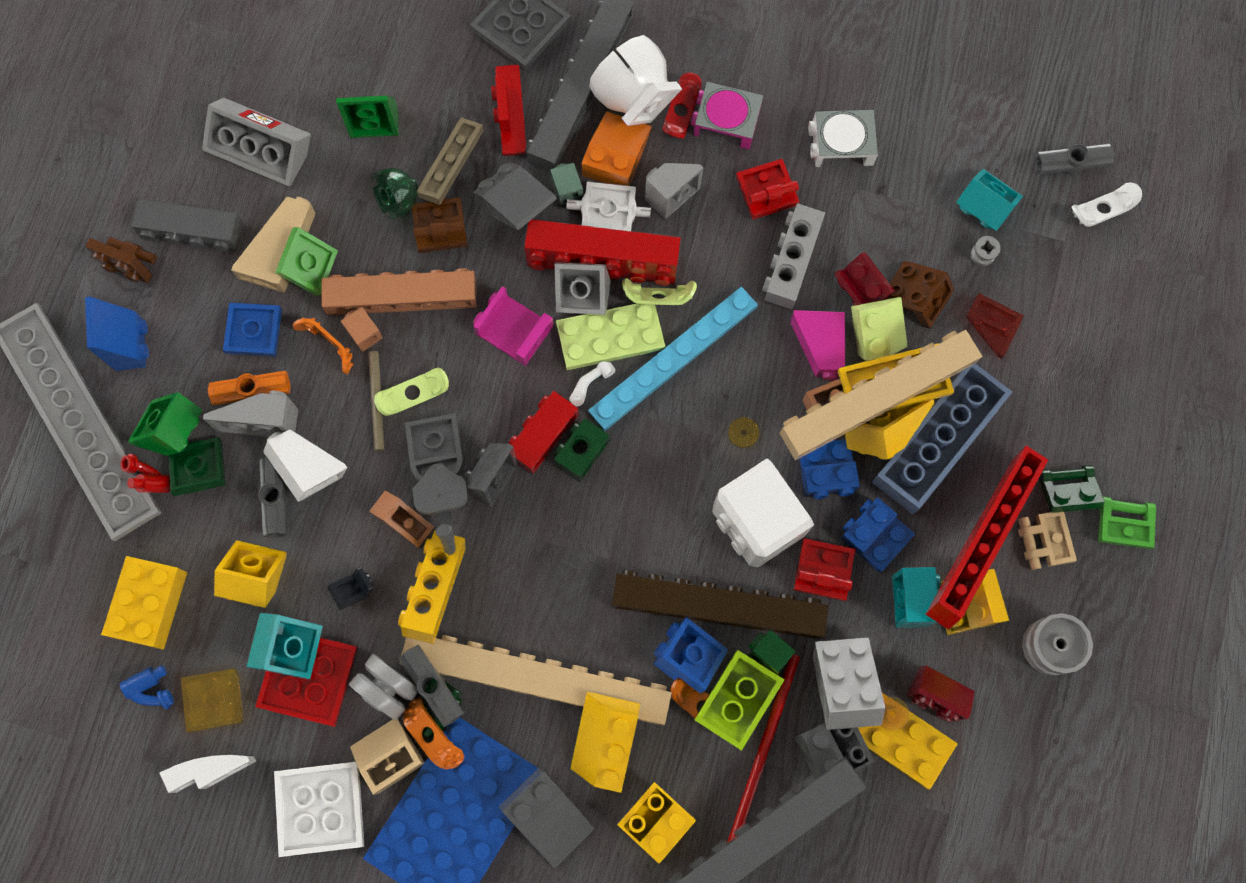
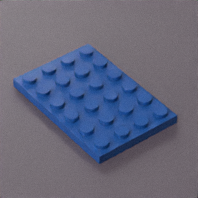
(451, 818)

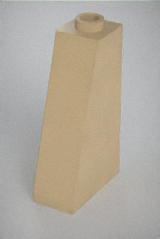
(263, 254)

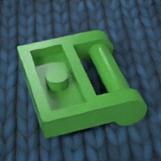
(1125, 530)

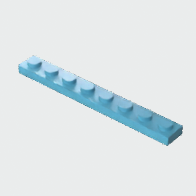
(672, 359)

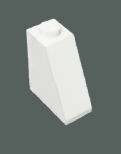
(302, 464)

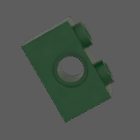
(579, 464)
(770, 651)

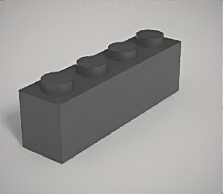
(187, 225)

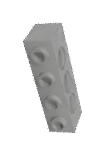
(786, 292)

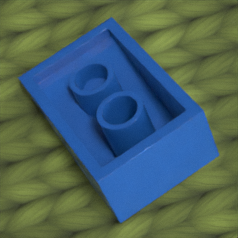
(116, 334)

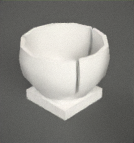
(636, 91)

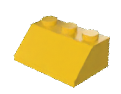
(605, 740)

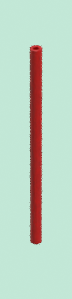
(765, 745)

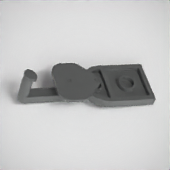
(437, 468)

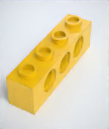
(426, 626)

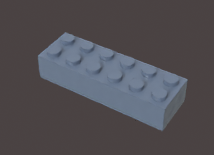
(942, 438)

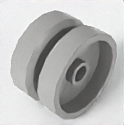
(1072, 640)
(381, 690)

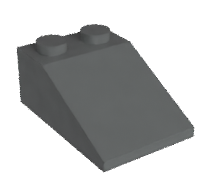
(513, 196)
(491, 472)
(546, 817)

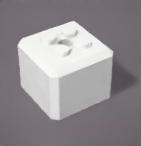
(760, 514)

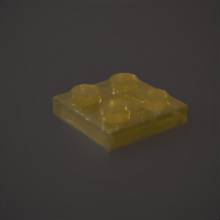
(212, 700)

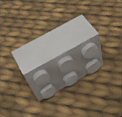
(848, 683)

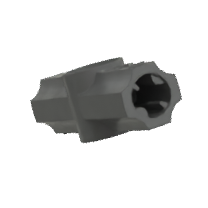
(1087, 158)
(273, 513)
(421, 671)

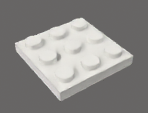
(318, 809)

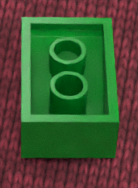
(369, 116)

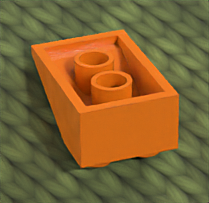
(615, 151)

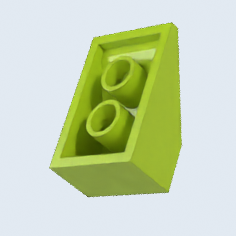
(739, 699)

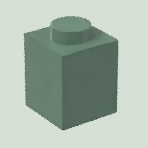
(566, 183)

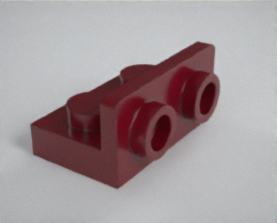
(864, 281)

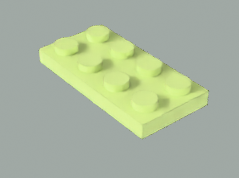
(611, 336)

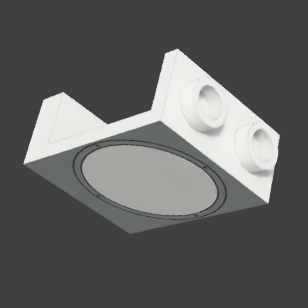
(843, 136)

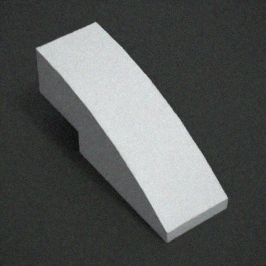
(203, 771)

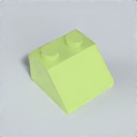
(879, 328)

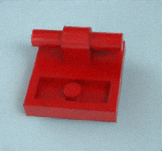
(767, 189)
(824, 570)

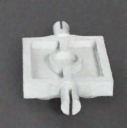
(608, 206)

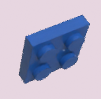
(252, 329)

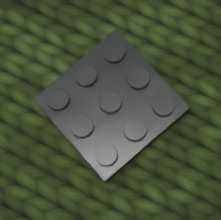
(520, 27)

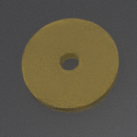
(740, 440)
(901, 714)

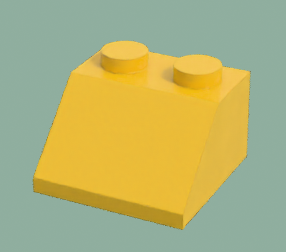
(249, 574)

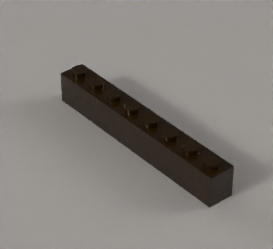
(720, 606)

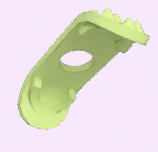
(673, 296)
(394, 399)

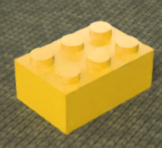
(144, 602)

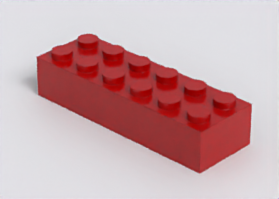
(624, 253)

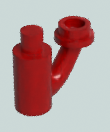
(150, 481)

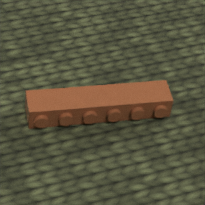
(399, 292)

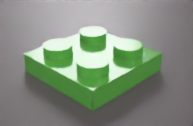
(306, 261)

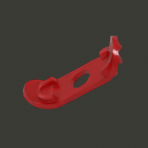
(688, 96)

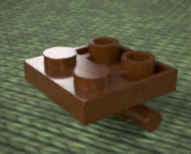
(439, 225)
(122, 257)

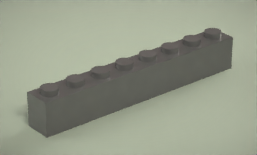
(573, 91)
(777, 827)

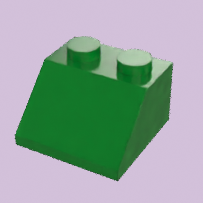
(166, 424)

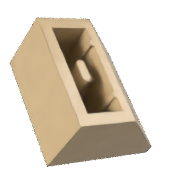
(386, 756)

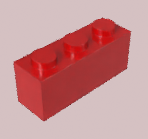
(543, 431)

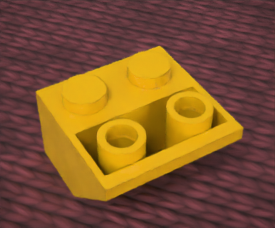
(985, 608)
(656, 822)

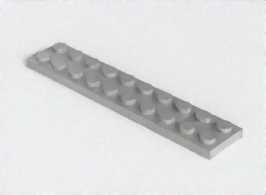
(75, 421)

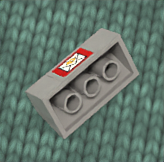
(255, 141)

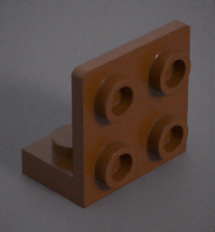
(922, 291)

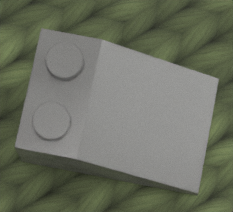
(255, 415)

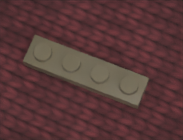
(450, 161)

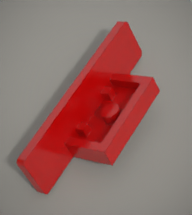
(509, 110)

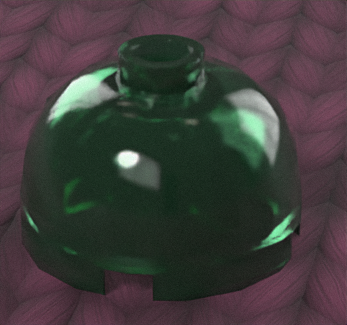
(395, 192)

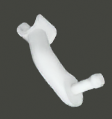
(579, 394)

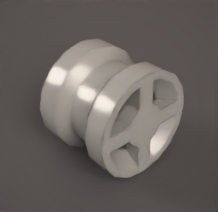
(980, 255)

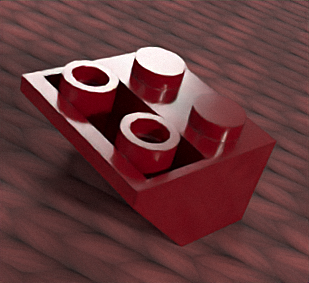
(941, 694)

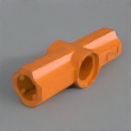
(234, 389)

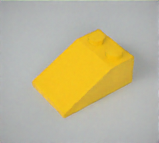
(889, 431)

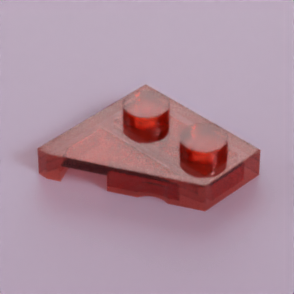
(994, 323)

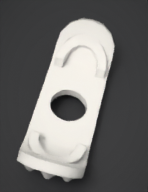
(1119, 202)

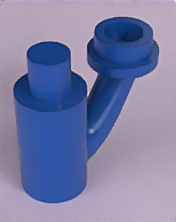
(136, 684)

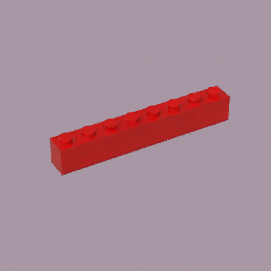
(986, 538)

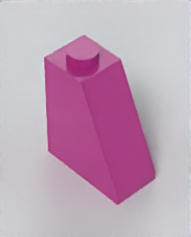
(822, 340)

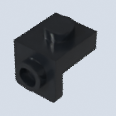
(351, 588)

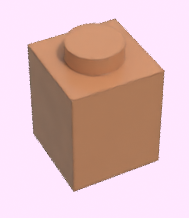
(361, 328)

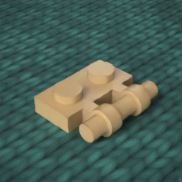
(1054, 537)

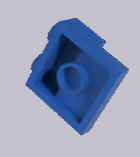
(829, 471)
(876, 534)
(690, 654)

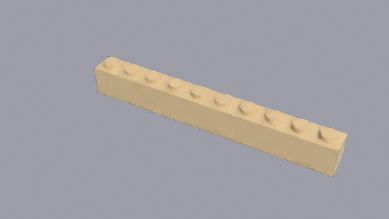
(537, 678)

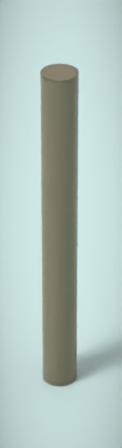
(375, 386)

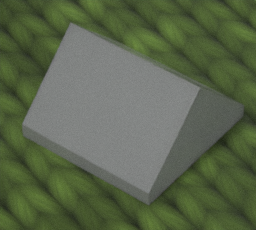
(581, 288)

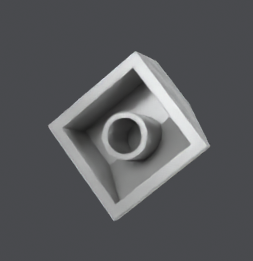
(672, 186)

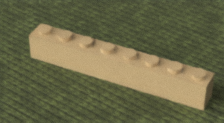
(879, 395)

